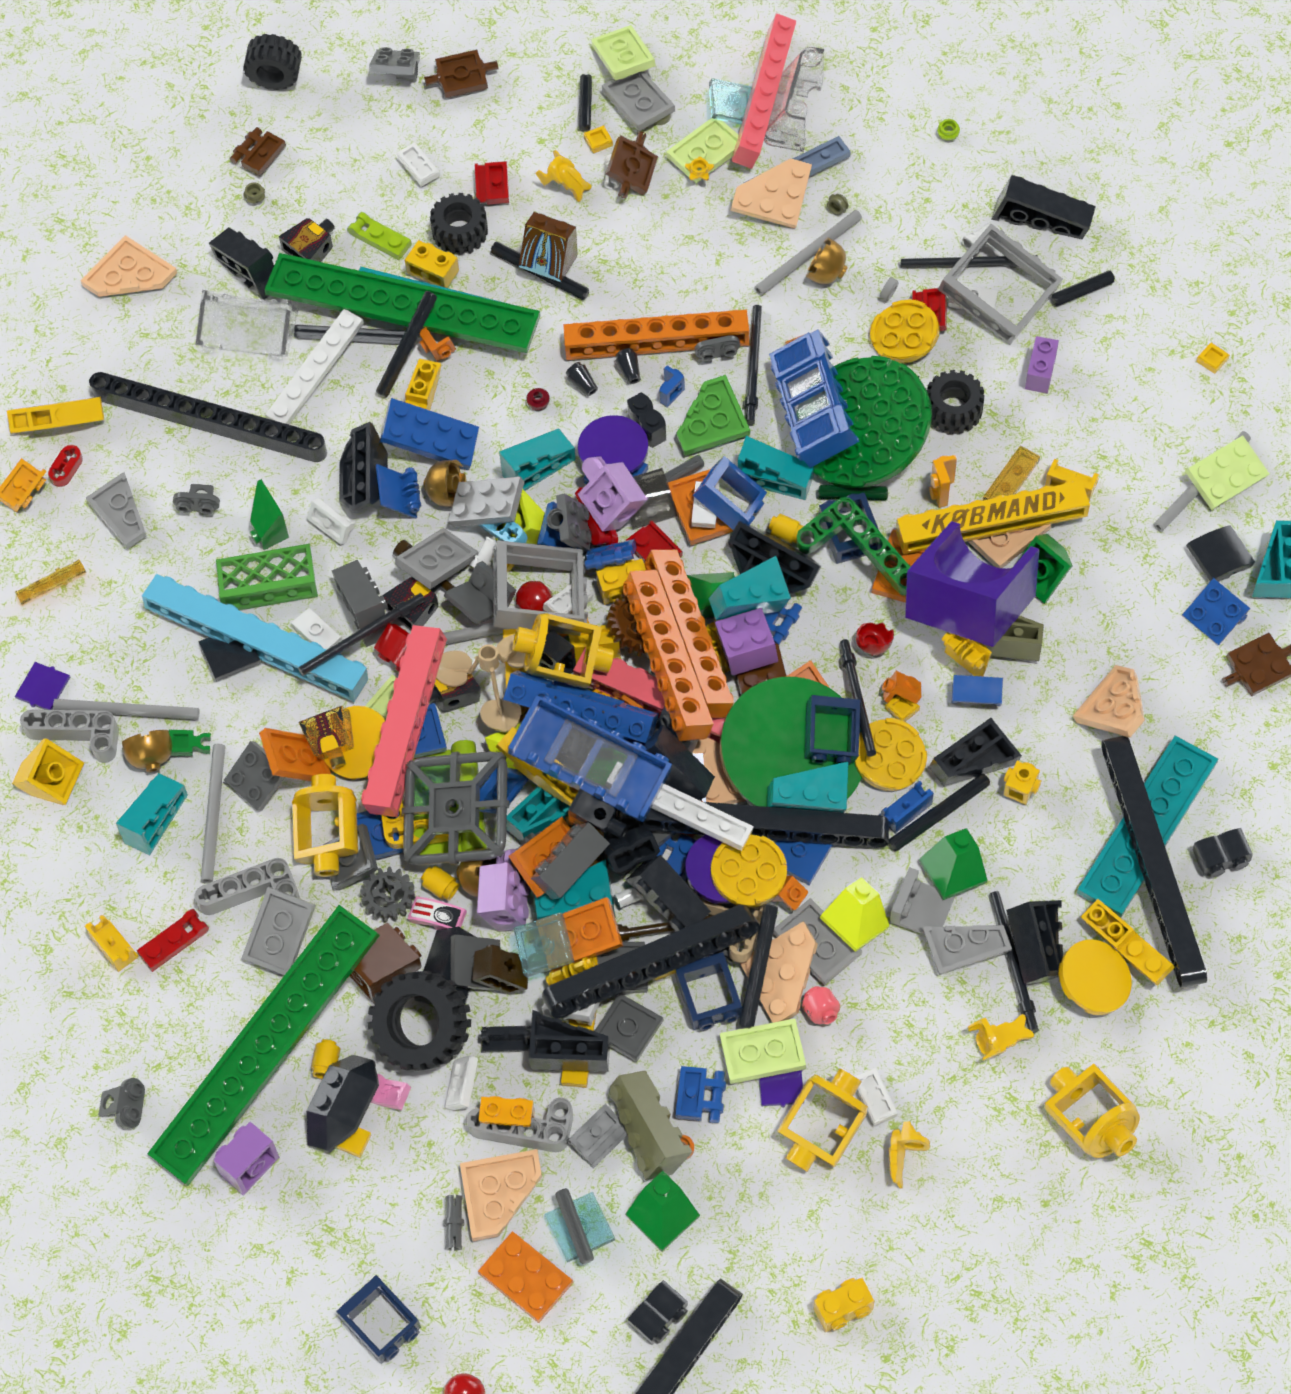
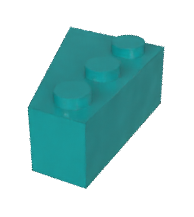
(537, 458)
(775, 469)
(1275, 572)
(754, 589)
(811, 790)
(151, 813)
(535, 813)
(588, 888)

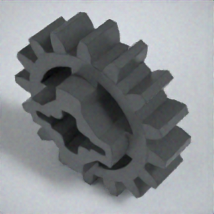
(375, 898)

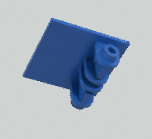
(399, 490)
(1216, 611)

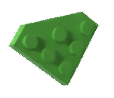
(712, 418)

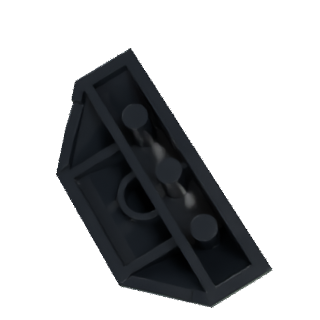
(358, 468)
(755, 546)
(341, 1102)

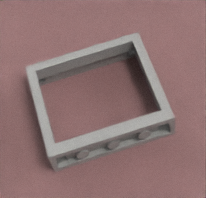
(980, 309)
(537, 556)

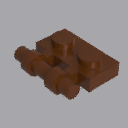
(262, 154)

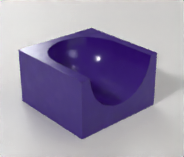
(965, 595)

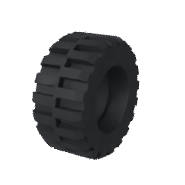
(387, 1020)

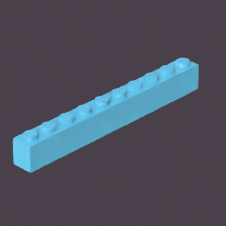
(272, 644)

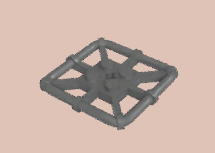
(467, 816)

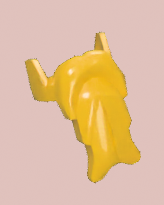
(563, 172)
(995, 1039)
(900, 1142)

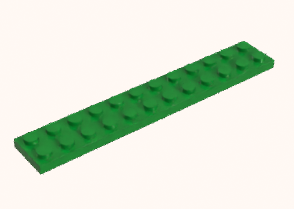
(397, 301)
(263, 1045)

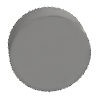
(889, 289)

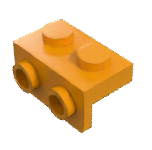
(941, 477)
(19, 485)
(506, 1111)

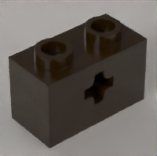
(499, 970)

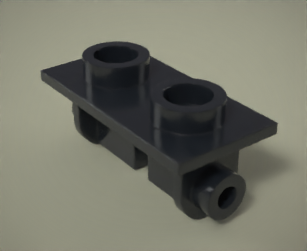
(505, 1038)

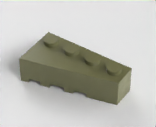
(648, 1125)

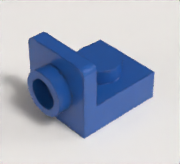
(672, 387)

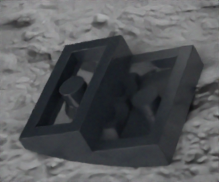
(1220, 553)
(227, 658)

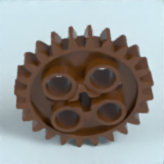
(623, 626)

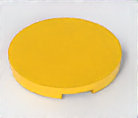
(905, 331)
(366, 735)
(898, 756)
(749, 875)
(1095, 977)

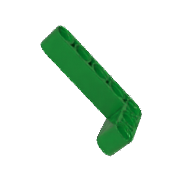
(862, 540)

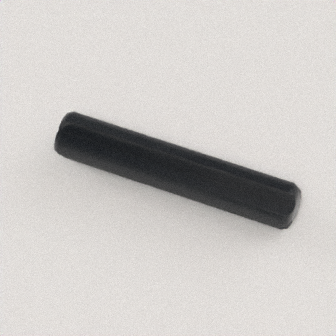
(585, 102)
(1083, 288)

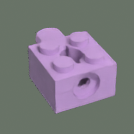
(610, 494)
(503, 894)

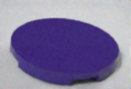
(615, 440)
(699, 869)

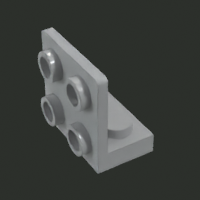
(919, 905)

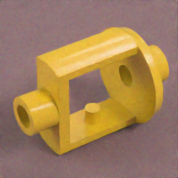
(533, 641)
(324, 796)
(842, 1088)
(1112, 1130)

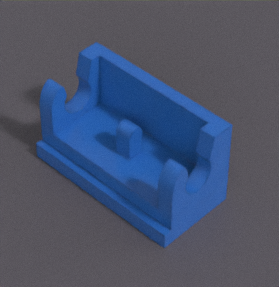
(977, 689)
(908, 807)

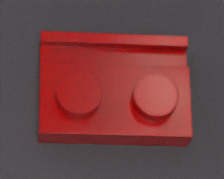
(492, 182)
(936, 302)
(652, 538)

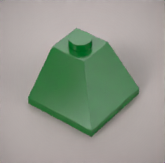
(266, 519)
(1052, 565)
(704, 586)
(954, 864)
(662, 1211)

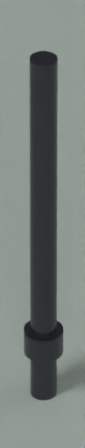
(951, 261)
(751, 400)
(401, 610)
(849, 662)
(1026, 1005)

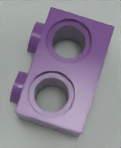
(1041, 364)

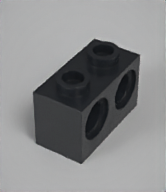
(558, 651)

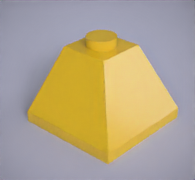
(48, 773)

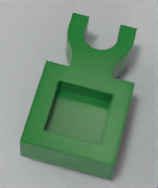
(185, 742)

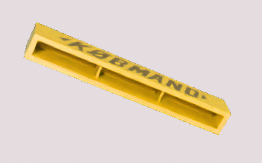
(996, 515)

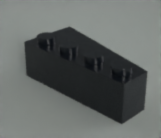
(1043, 208)

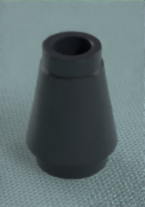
(628, 363)
(581, 378)

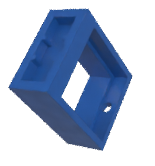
(720, 504)

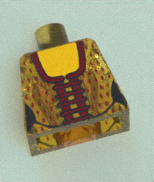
(329, 735)

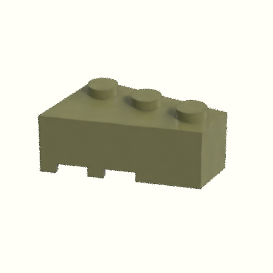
(1020, 641)

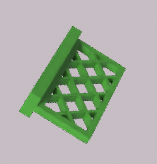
(268, 591)

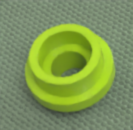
(948, 129)

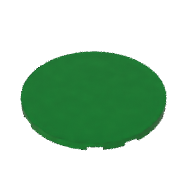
(888, 417)
(767, 736)

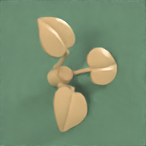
(455, 666)

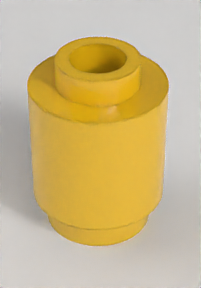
(785, 528)
(439, 883)
(324, 1054)

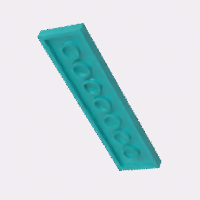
(1171, 792)

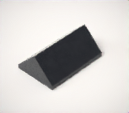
(687, 772)
(440, 957)

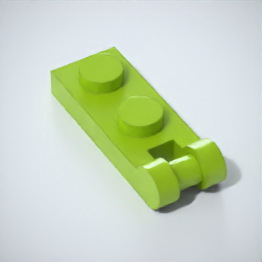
(379, 236)

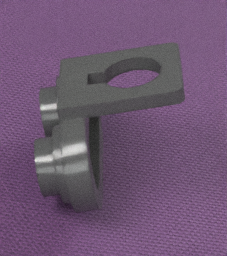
(717, 347)
(195, 501)
(127, 1103)

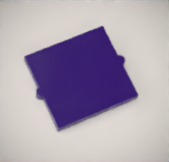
(42, 686)
(781, 1089)

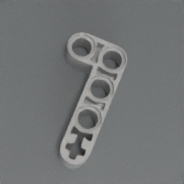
(40, 723)
(245, 891)
(516, 1136)

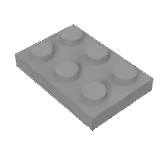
(639, 99)
(486, 501)
(436, 558)
(278, 931)
(831, 953)

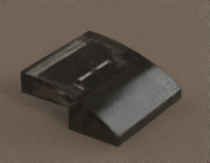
(660, 500)

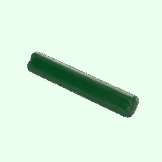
(838, 492)

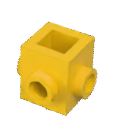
(1021, 782)

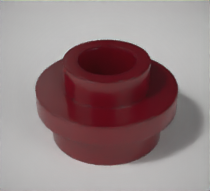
(538, 404)

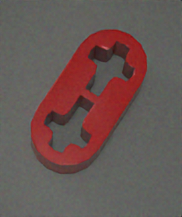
(68, 467)

